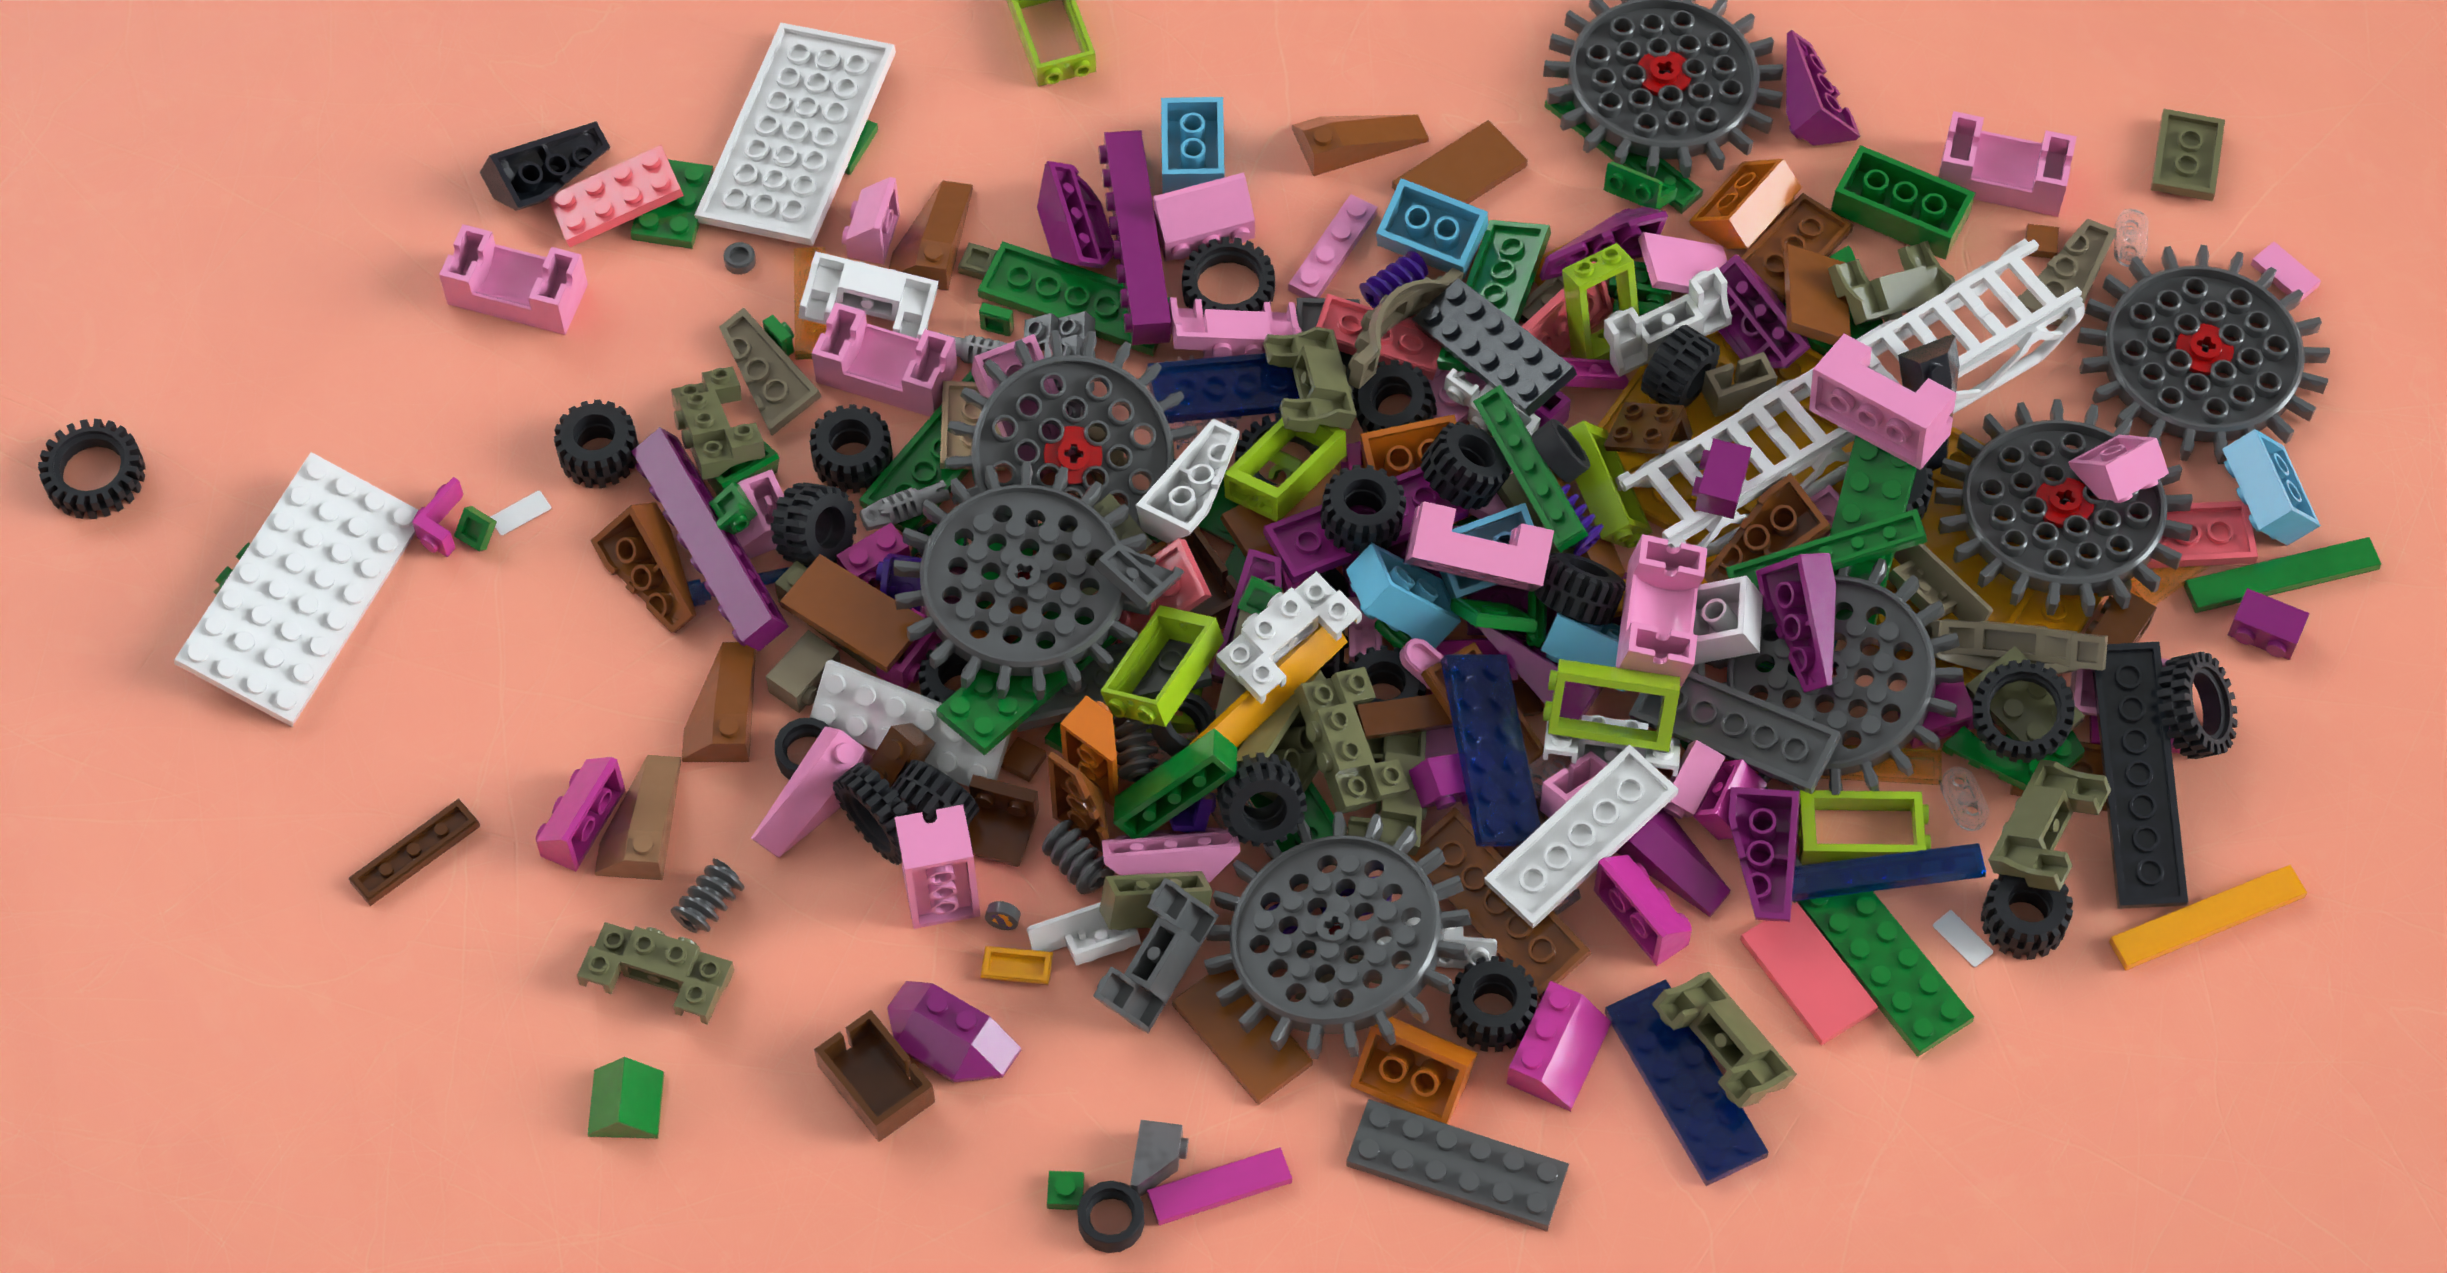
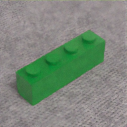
(1175, 785)

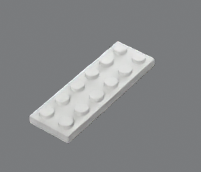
(869, 706)
(1580, 835)

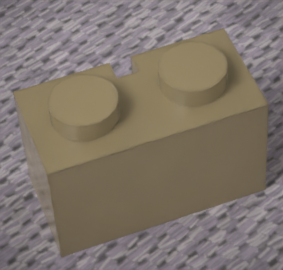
(1752, 378)
(799, 672)

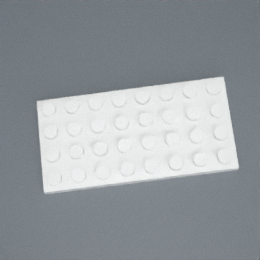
(795, 134)
(299, 589)

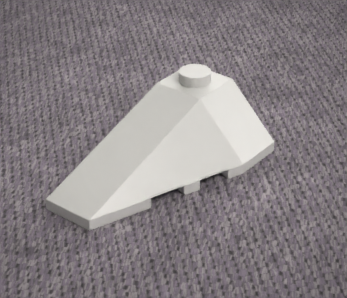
(1189, 485)

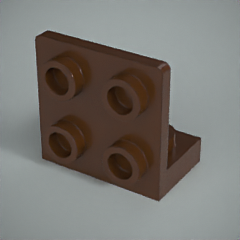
(1648, 428)
(1004, 820)

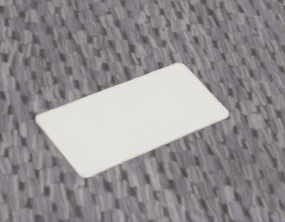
(521, 512)
(1963, 938)

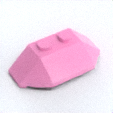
(1172, 852)

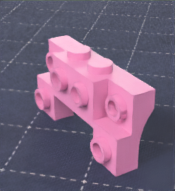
(1228, 331)

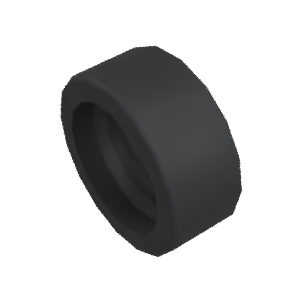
(1560, 450)
(1201, 714)
(788, 734)
(1105, 1191)

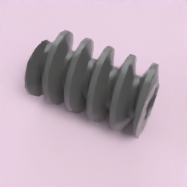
(1133, 748)
(1075, 859)
(707, 896)

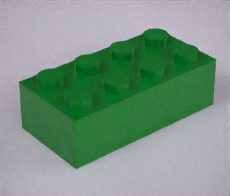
(1902, 201)

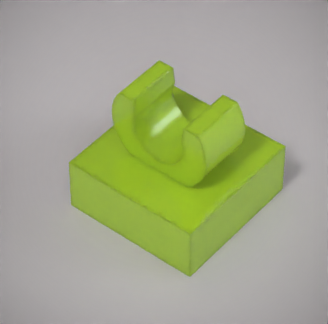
(1286, 463)

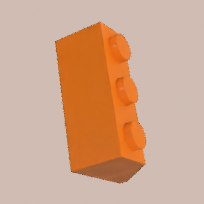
(1747, 203)
(1402, 446)
(1091, 745)
(1416, 1072)

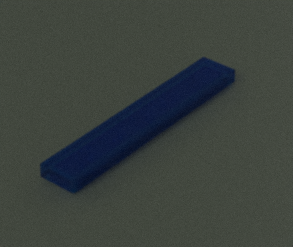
(1888, 872)

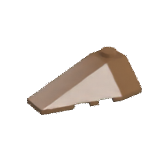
(641, 827)

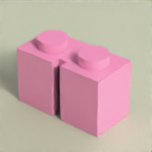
(1566, 783)

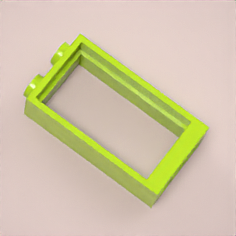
(1063, 68)
(1585, 275)
(1276, 502)
(1615, 509)
(1165, 624)
(1615, 678)
(1815, 853)

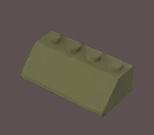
(1285, 736)

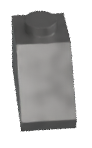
(1157, 1154)

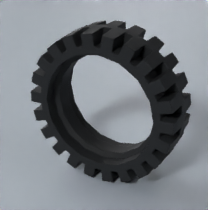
(1228, 253)
(2026, 672)

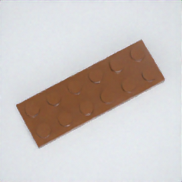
(1544, 951)

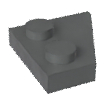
(1136, 574)

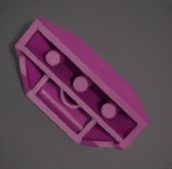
(1073, 218)
(1758, 318)
(949, 1034)

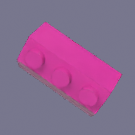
(581, 812)
(1641, 907)
(1558, 1047)

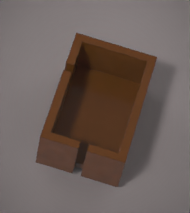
(1214, 574)
(875, 1076)

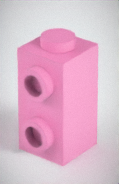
(1694, 778)

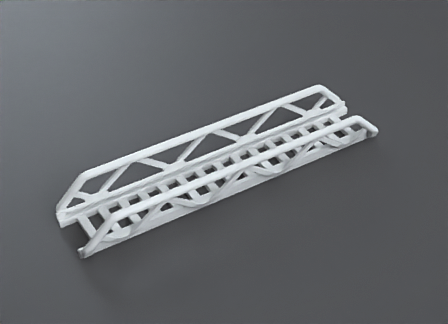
(1887, 336)

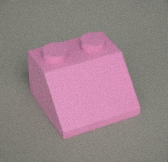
(873, 222)
(2121, 467)

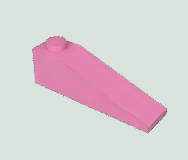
(809, 793)

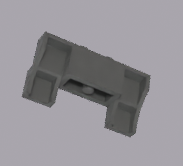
(1072, 332)
(1161, 959)

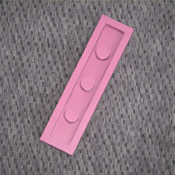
(1333, 248)

